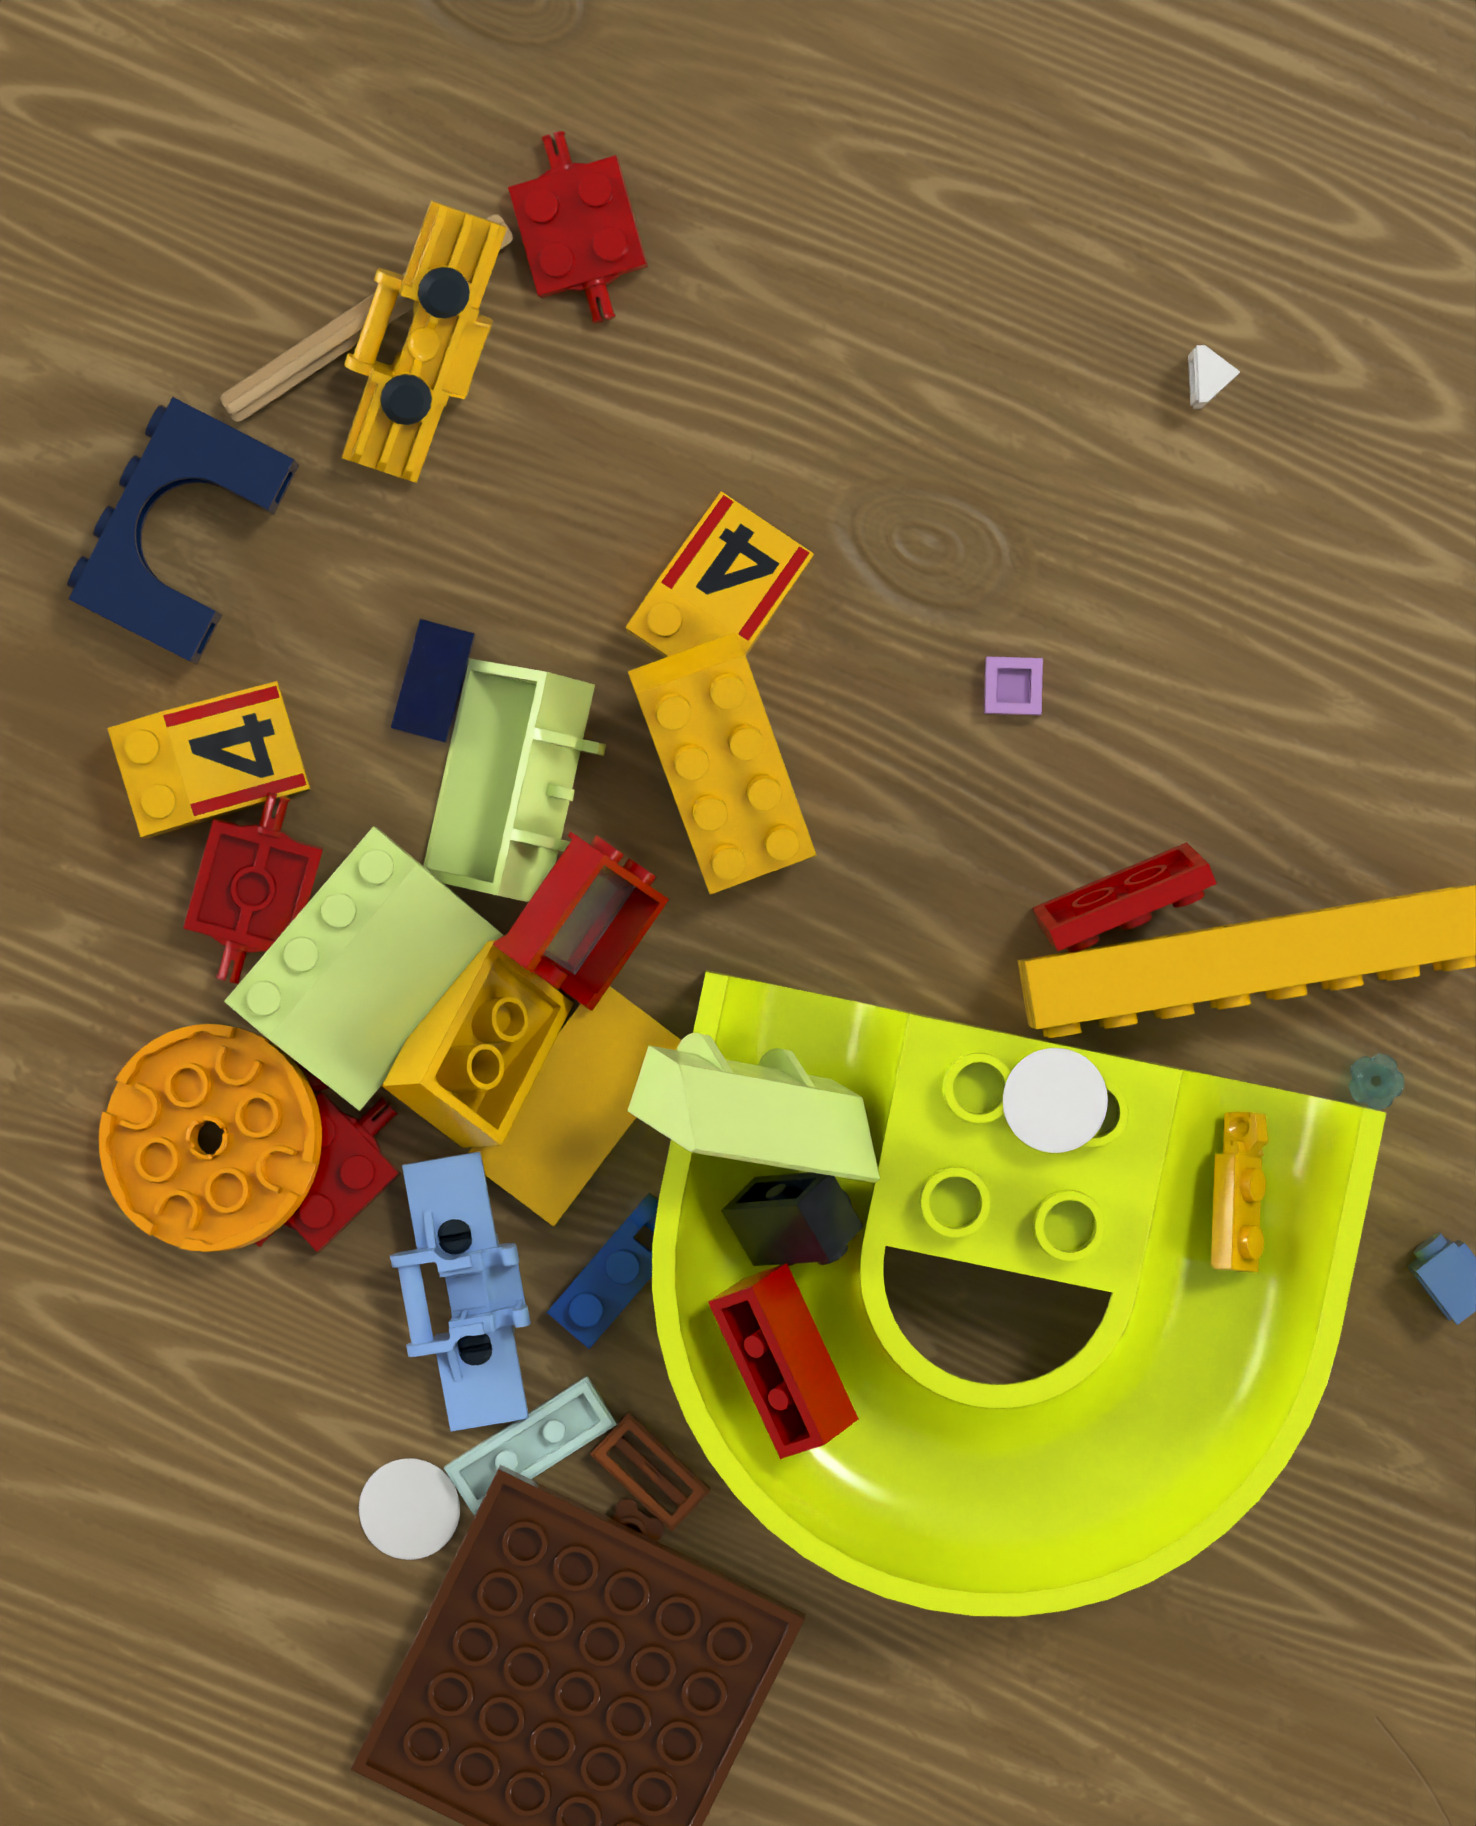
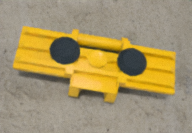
(441, 348)

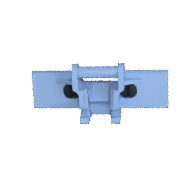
(483, 1286)

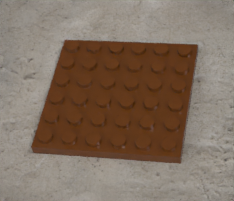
(575, 1674)

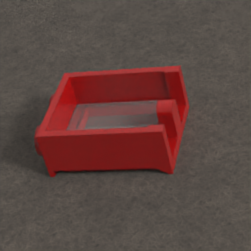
(584, 920)

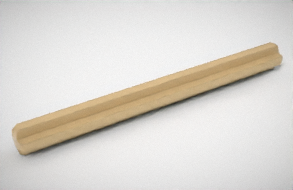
(311, 355)

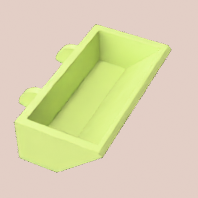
(509, 779)
(754, 1111)

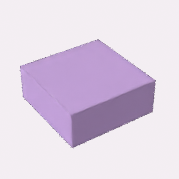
(1013, 686)

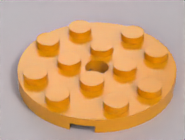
(265, 1150)

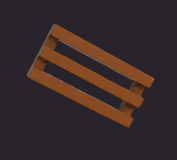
(616, 1438)

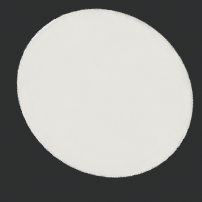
(1055, 1100)
(409, 1509)

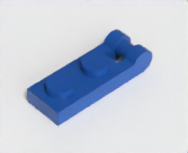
(608, 1279)

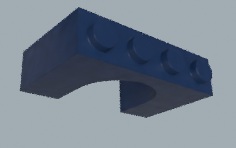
(182, 451)

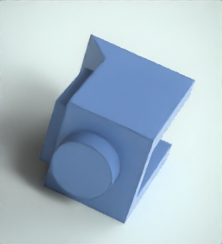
(1447, 1275)

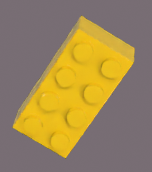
(722, 762)

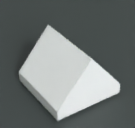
(1207, 375)

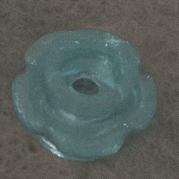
(1391, 1081)

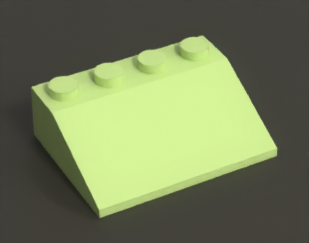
(361, 967)

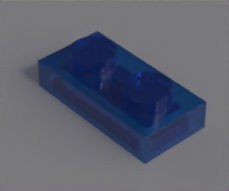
(433, 681)

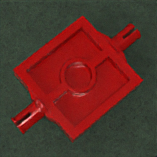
(578, 227)
(251, 885)
(348, 1173)

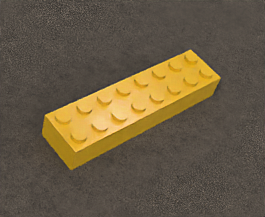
(1251, 957)

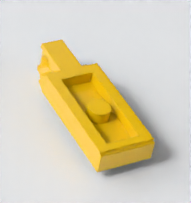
(1238, 1194)

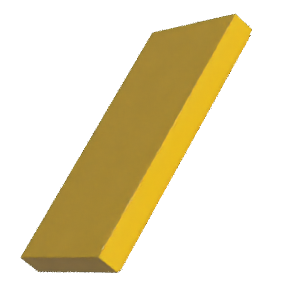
(575, 1105)

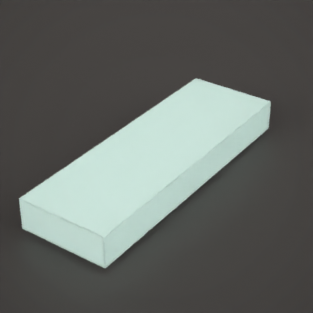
(533, 1443)

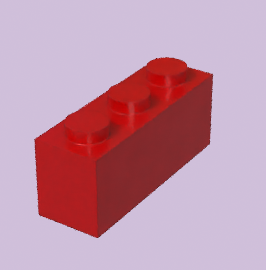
(783, 1361)

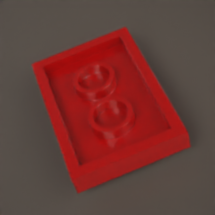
(1124, 898)

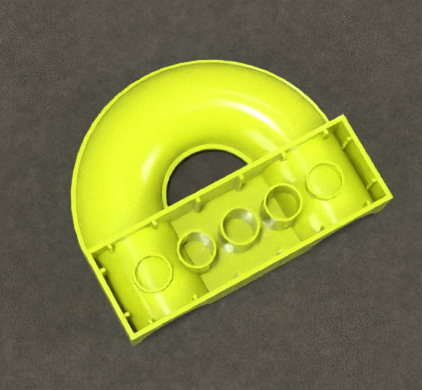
(1053, 1481)

